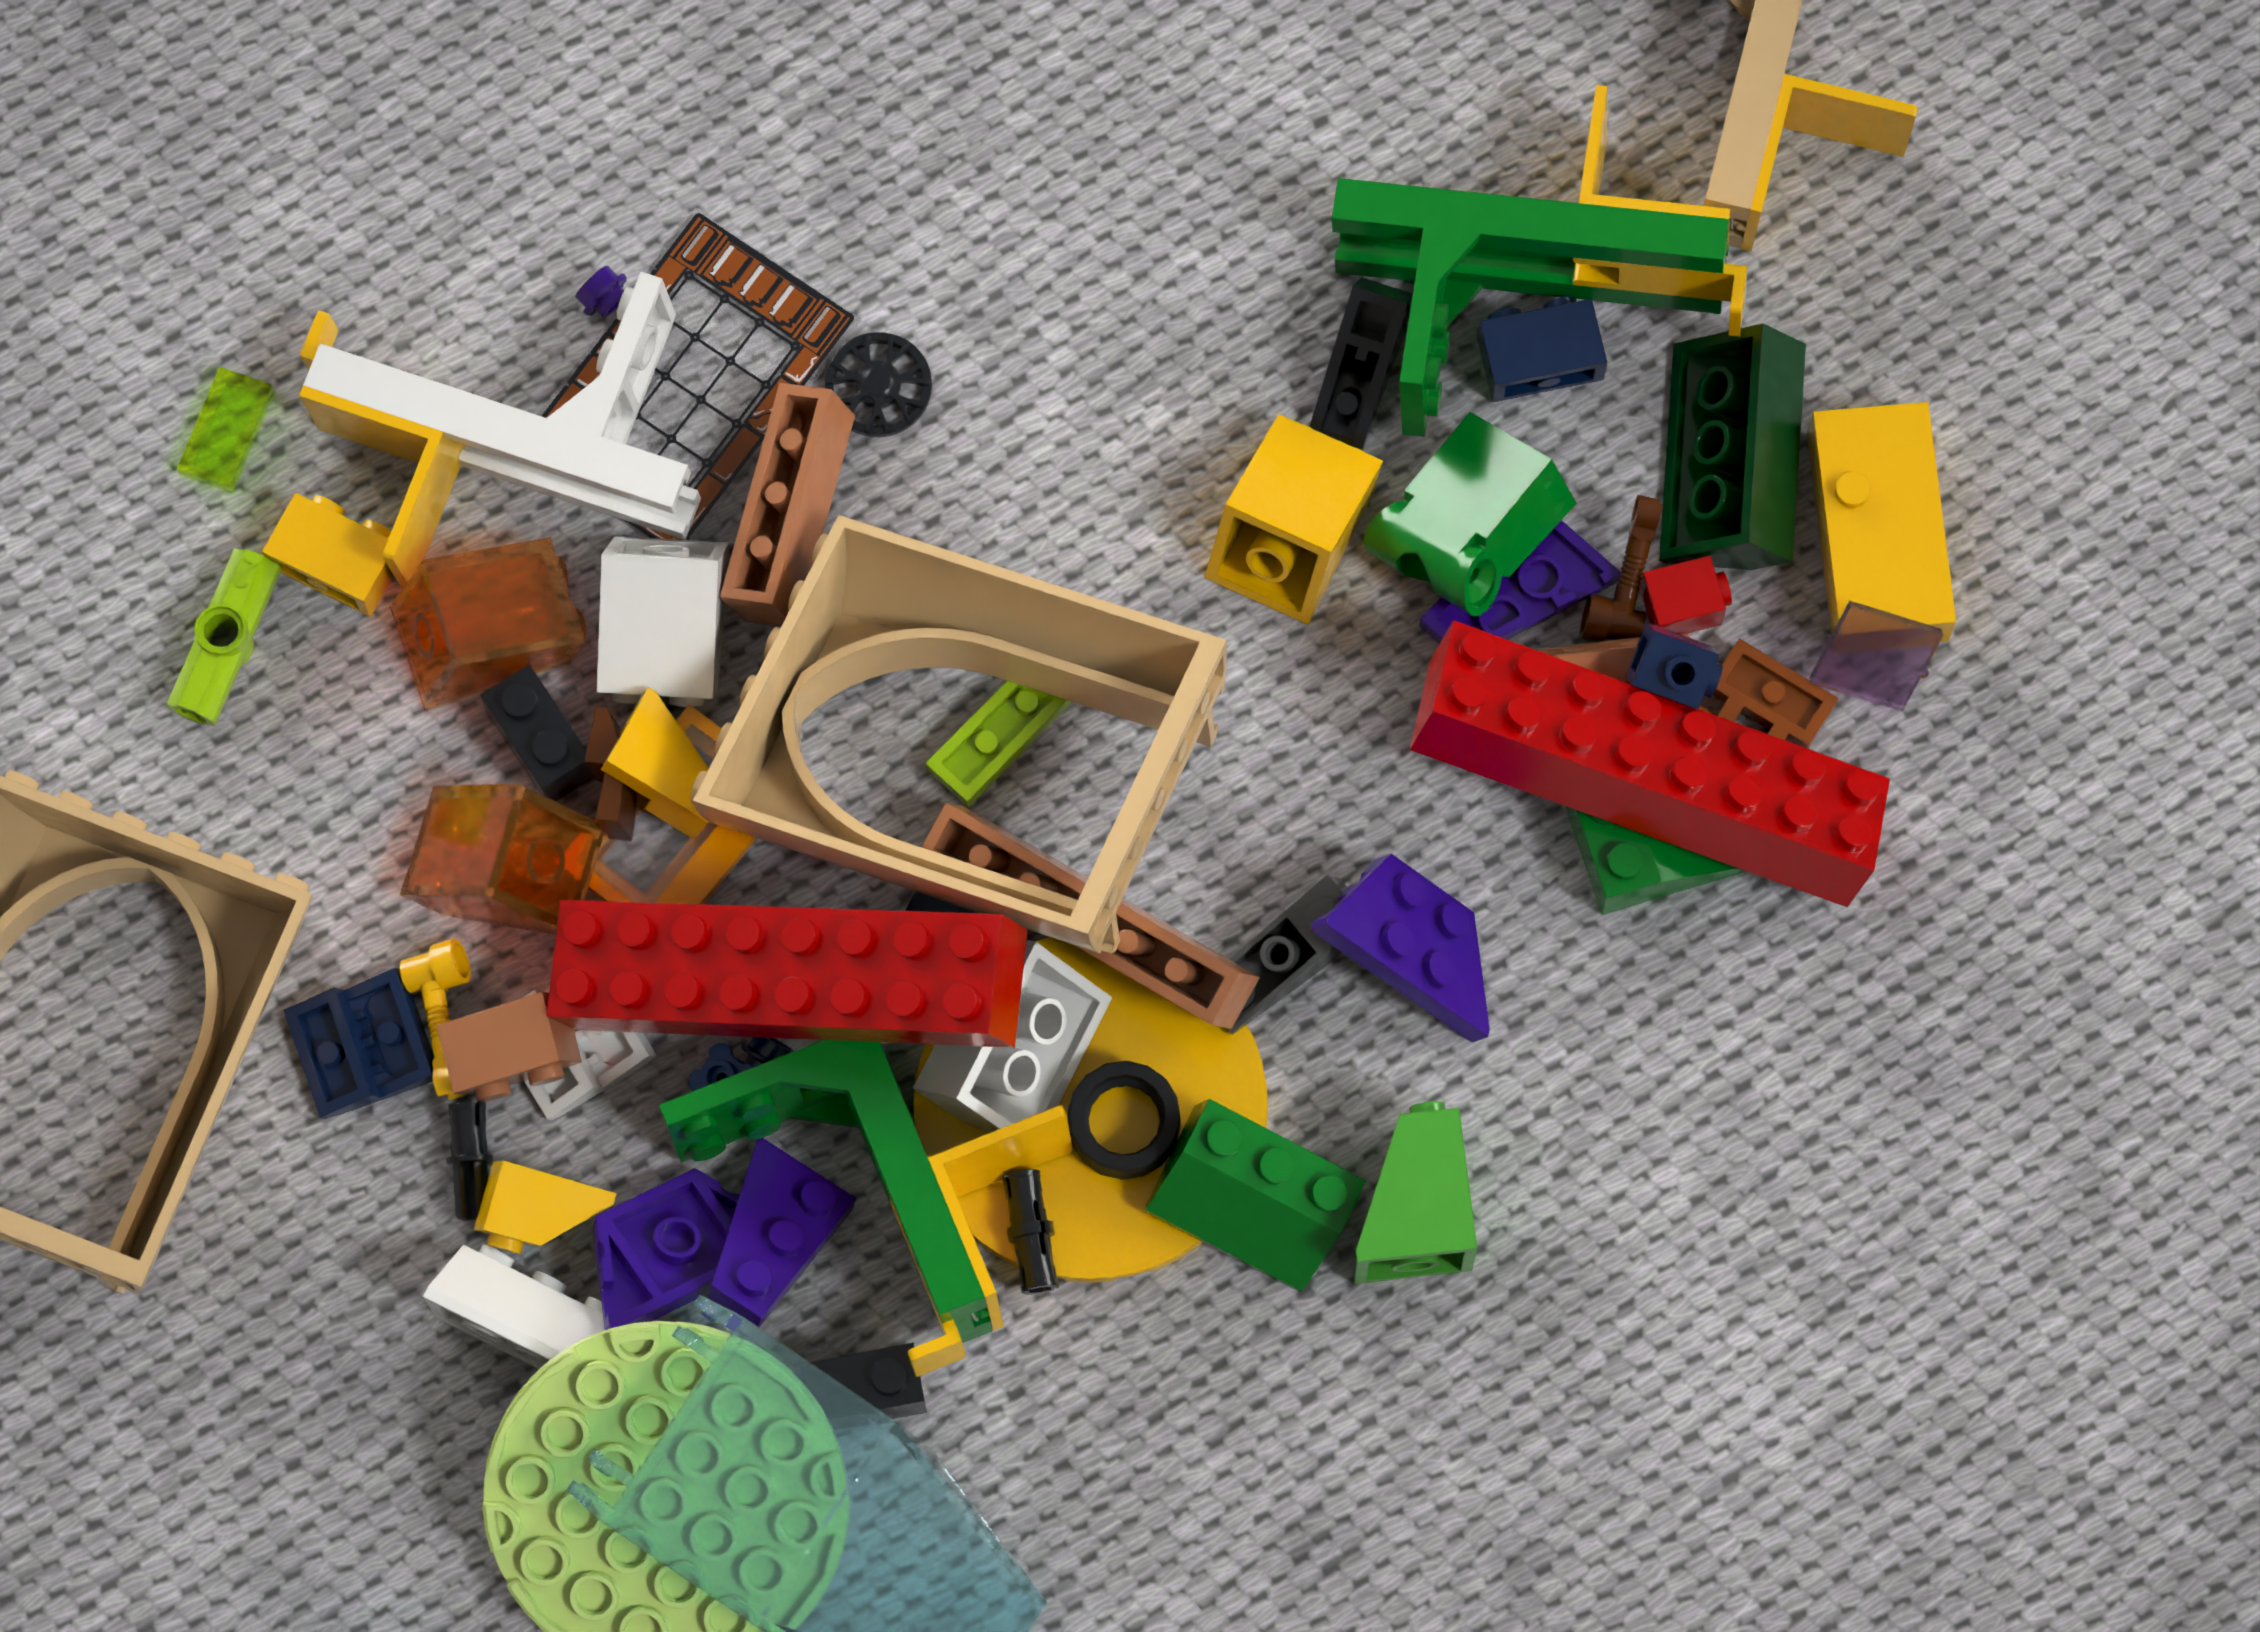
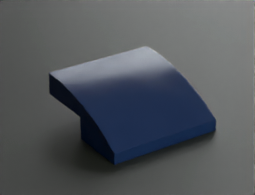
(361, 1044)

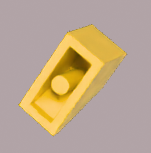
(534, 1206)

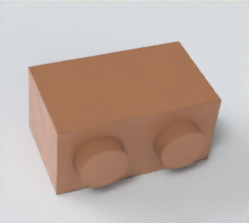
(507, 1047)

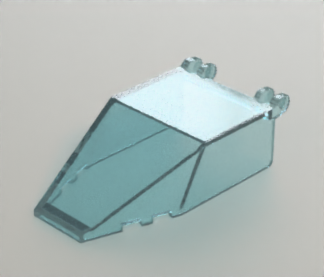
(809, 1504)

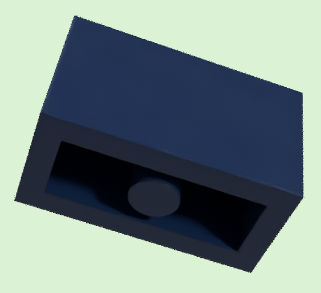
(1541, 348)

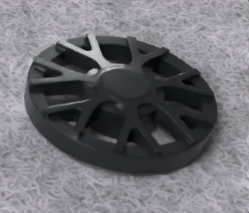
(880, 383)

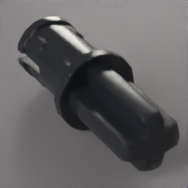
(468, 1157)

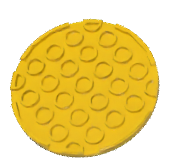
(1094, 1216)

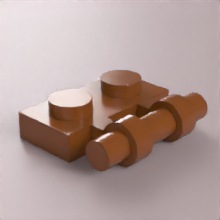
(1772, 695)

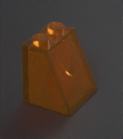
(485, 617)
(501, 856)

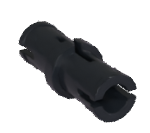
(1030, 1231)

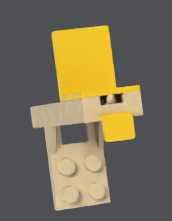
(1770, 100)

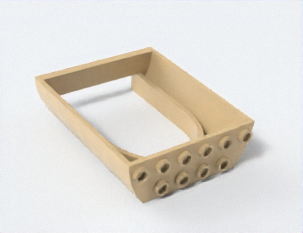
(903, 605)
(245, 933)

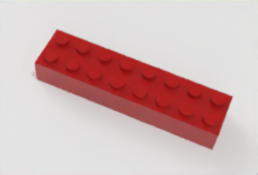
(1650, 764)
(788, 972)

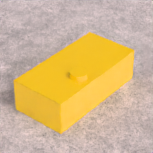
(1881, 513)

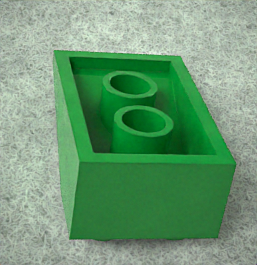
(1637, 868)

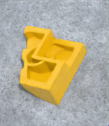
(659, 764)

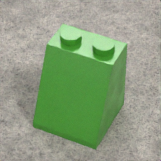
(1421, 1203)

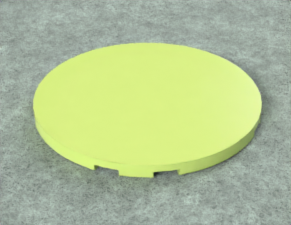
(556, 1555)

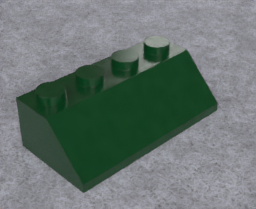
(1733, 449)

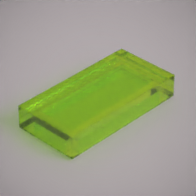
(226, 429)

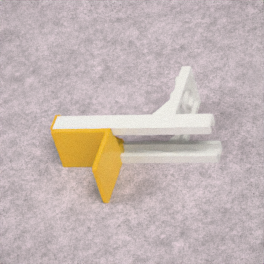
(569, 455)

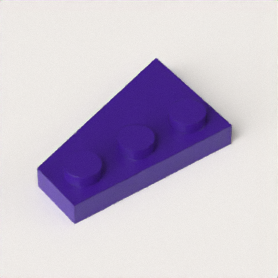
(1548, 582)
(775, 1231)

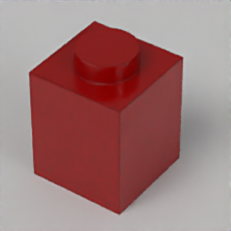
(1686, 596)

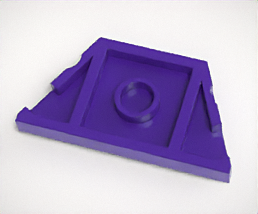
(1413, 942)
(661, 1248)

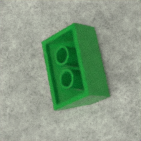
(1254, 1194)

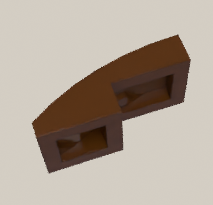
(617, 801)

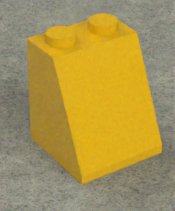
(1292, 518)

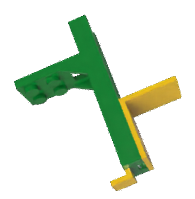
(1478, 241)
(857, 1089)

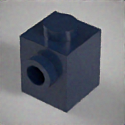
(1674, 666)

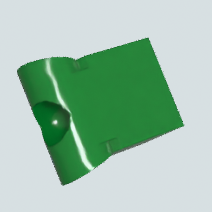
(1471, 514)

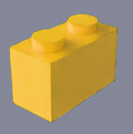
(331, 552)

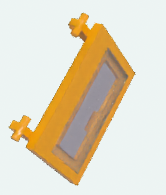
(663, 861)

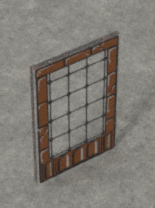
(732, 342)

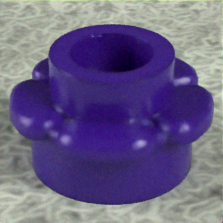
(602, 292)

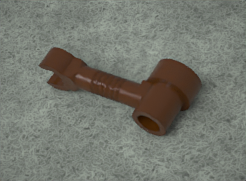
(1616, 616)

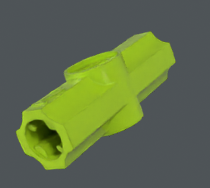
(213, 669)

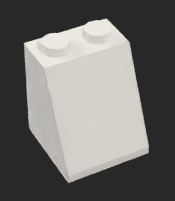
(661, 619)

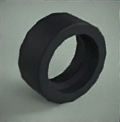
(1120, 1075)

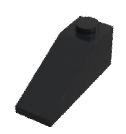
(1361, 361)

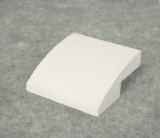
(605, 1061)

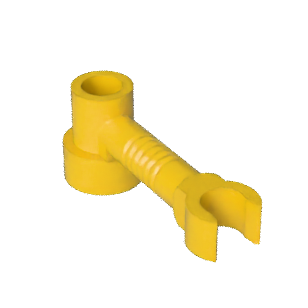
(433, 974)

